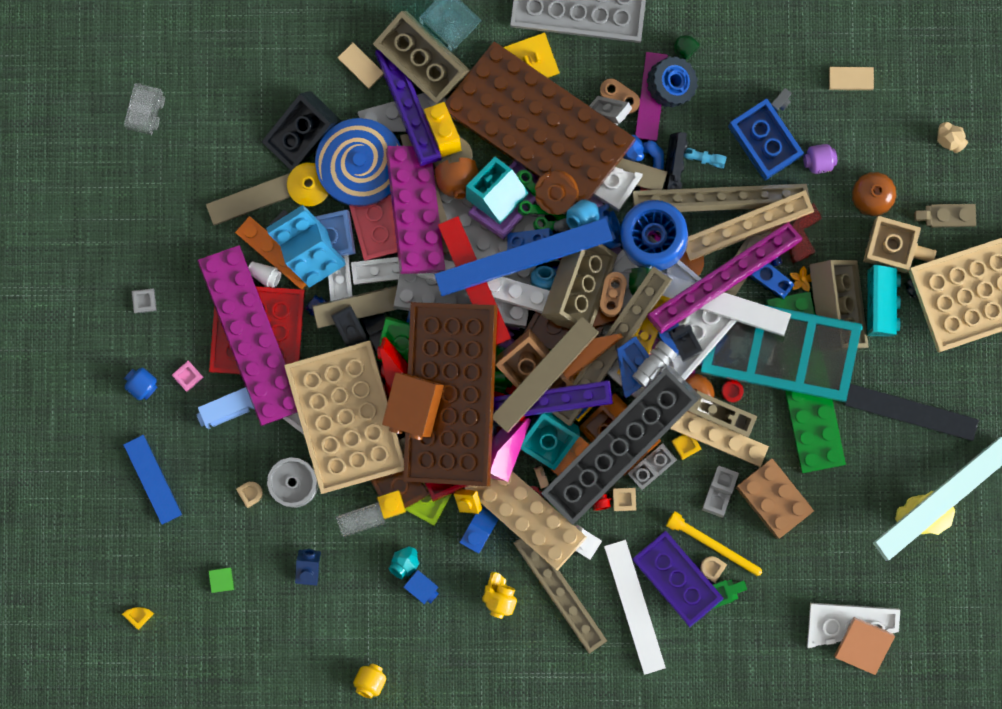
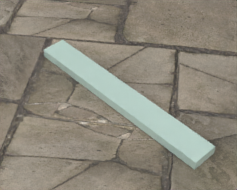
(940, 501)

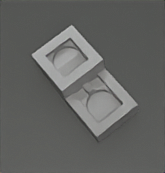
(720, 491)

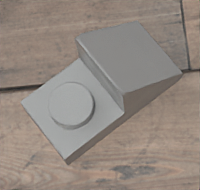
(611, 109)

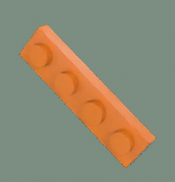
(267, 247)

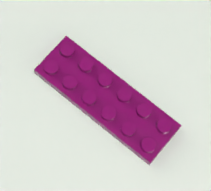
(414, 212)

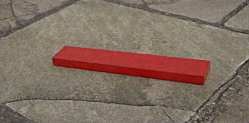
(462, 253)

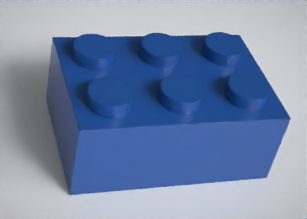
(765, 139)

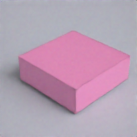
(187, 376)

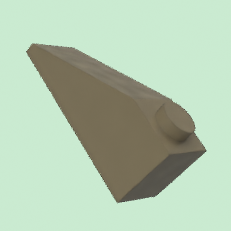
(724, 414)

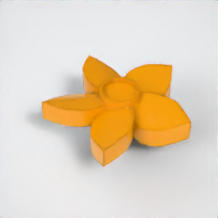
(801, 280)

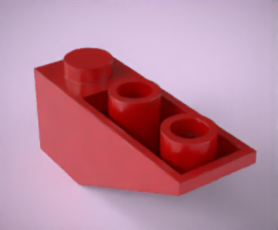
(392, 363)

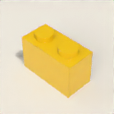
(443, 129)

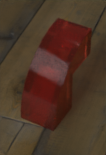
(804, 248)

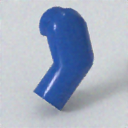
(656, 152)

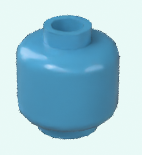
(582, 213)
(543, 277)

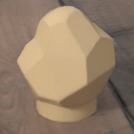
(951, 137)

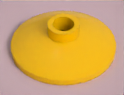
(299, 192)

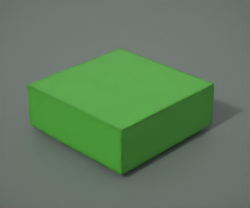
(221, 580)

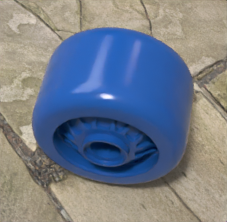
(654, 218)

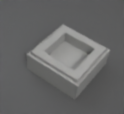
(144, 301)

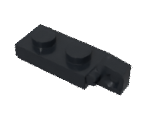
(674, 161)

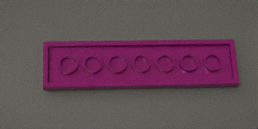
(249, 334)

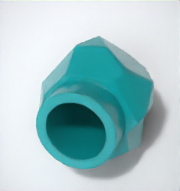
(404, 562)

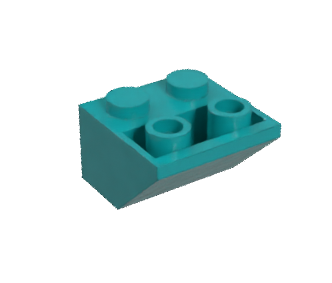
(496, 190)

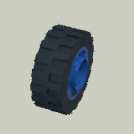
(684, 82)

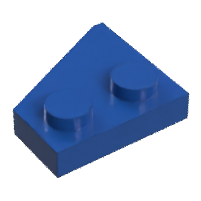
(630, 357)

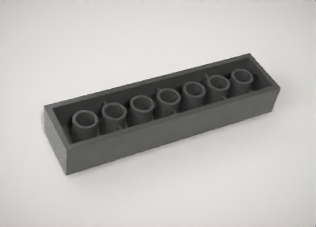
(621, 444)

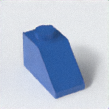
(479, 530)

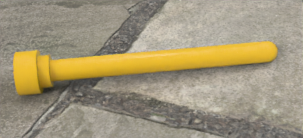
(677, 522)

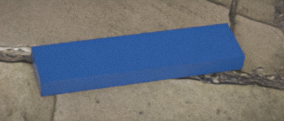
(152, 479)

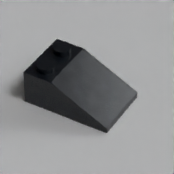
(300, 129)

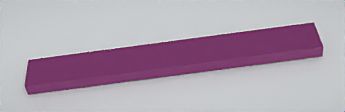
(724, 278)

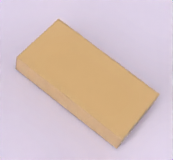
(360, 65)
(851, 78)

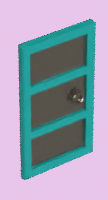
(810, 358)

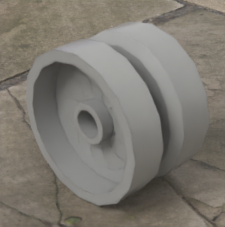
(299, 494)

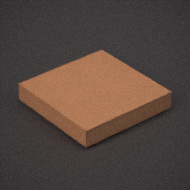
(864, 645)

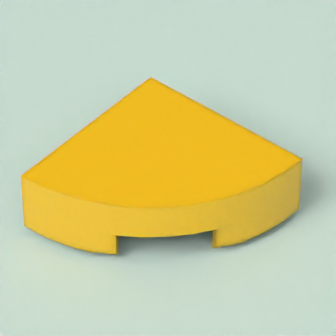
(138, 616)

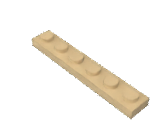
(748, 225)
(721, 438)

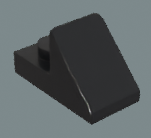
(374, 327)

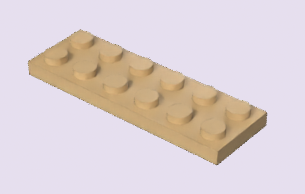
(531, 519)

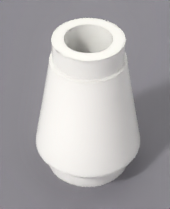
(265, 274)

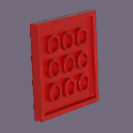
(285, 315)

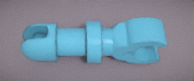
(714, 159)

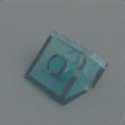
(449, 21)

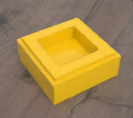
(685, 446)

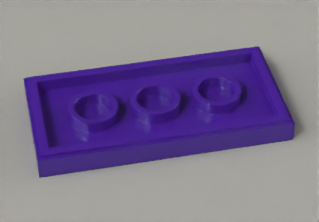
(677, 579)

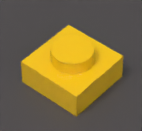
(468, 501)
(391, 504)

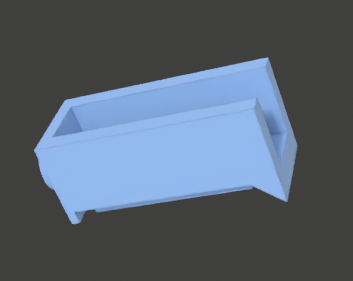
(225, 408)

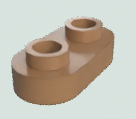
(621, 93)
(613, 295)

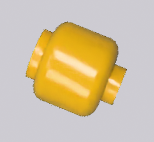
(369, 681)

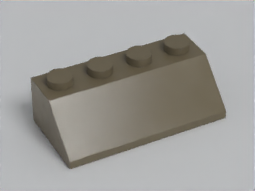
(421, 56)
(579, 286)
(839, 293)

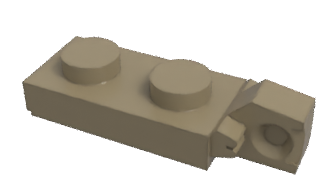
(948, 215)

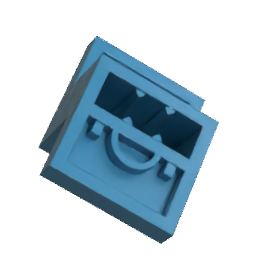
(306, 246)

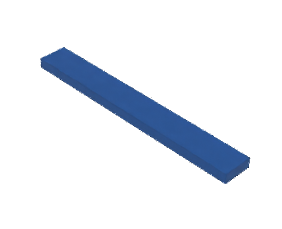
(523, 257)

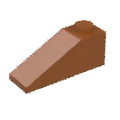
(591, 353)

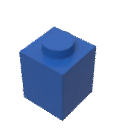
(422, 588)

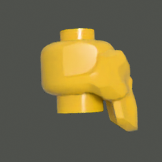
(499, 596)

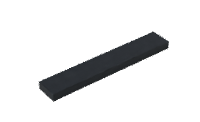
(911, 412)

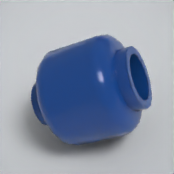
(140, 383)

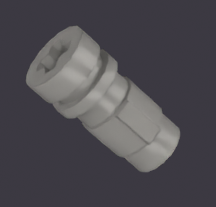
(654, 364)

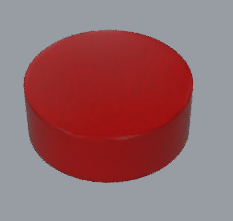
(732, 391)

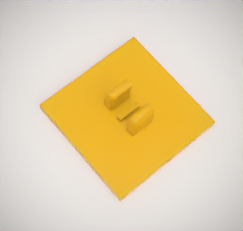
(536, 53)

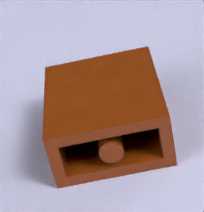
(412, 405)

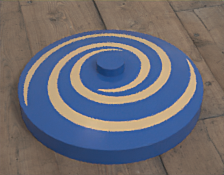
(354, 162)

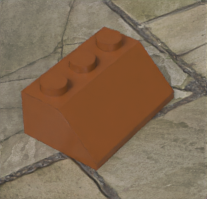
(603, 418)

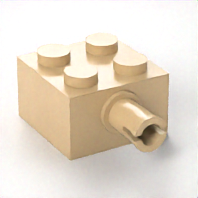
(895, 245)

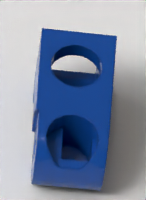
(773, 280)

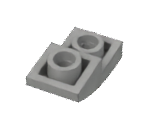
(652, 466)

